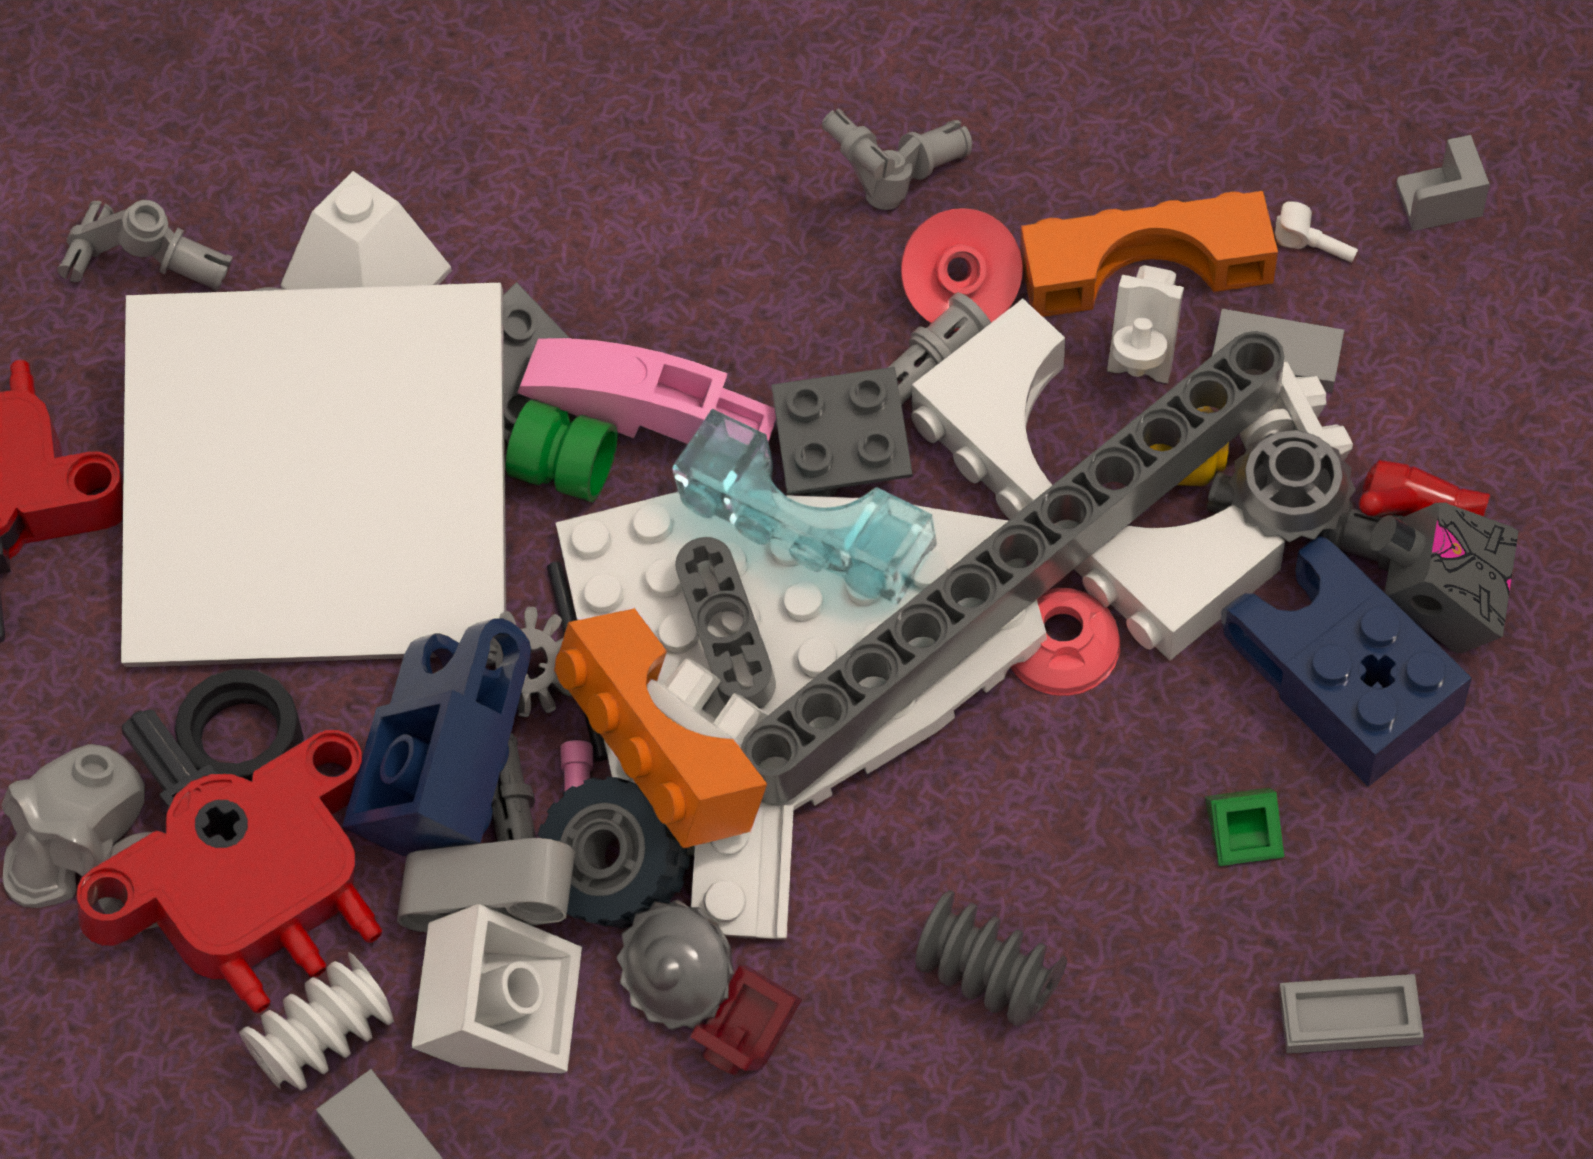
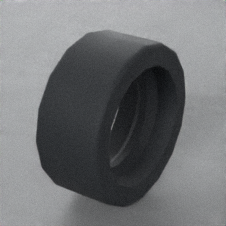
(228, 690)

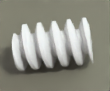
(317, 1025)

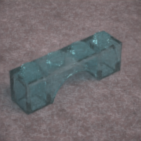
(868, 542)

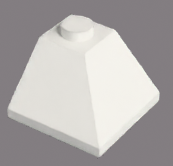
(362, 241)

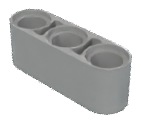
(515, 877)

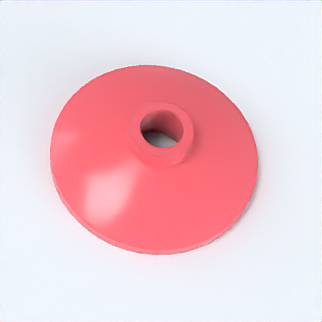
(982, 243)

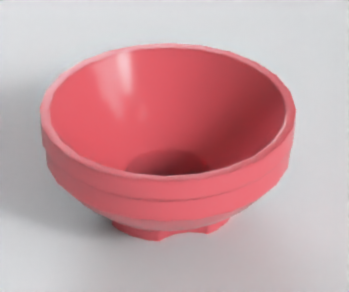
(1076, 664)

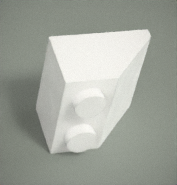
(496, 993)

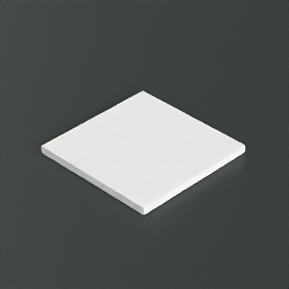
(311, 472)

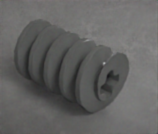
(986, 962)

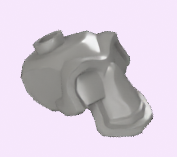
(67, 822)

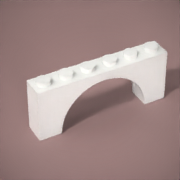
(1159, 579)

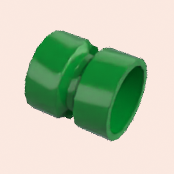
(571, 453)

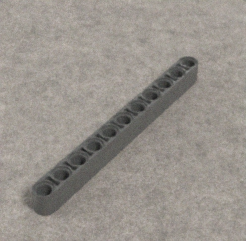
(1008, 589)

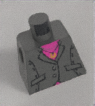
(1449, 572)

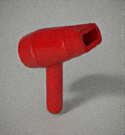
(1404, 490)

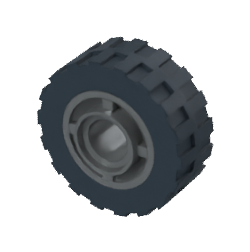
(649, 856)

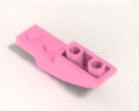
(635, 388)

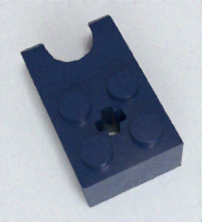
(1350, 663)
(440, 742)

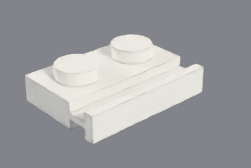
(747, 877)

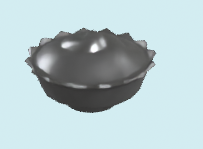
(1292, 485)
(676, 964)

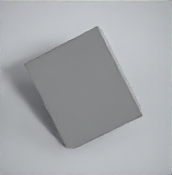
(1448, 192)

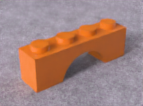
(1219, 238)
(692, 780)

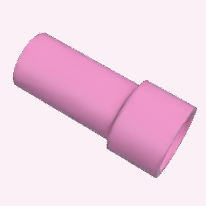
(576, 762)

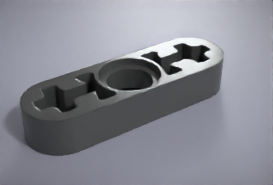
(729, 598)

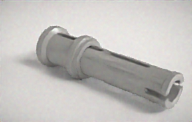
(930, 343)

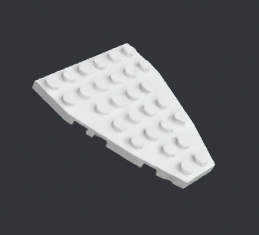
(804, 616)

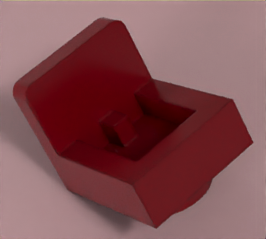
(747, 1023)

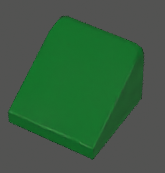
(1245, 826)

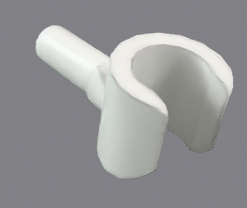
(1295, 232)

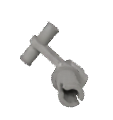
(888, 173)
(142, 233)

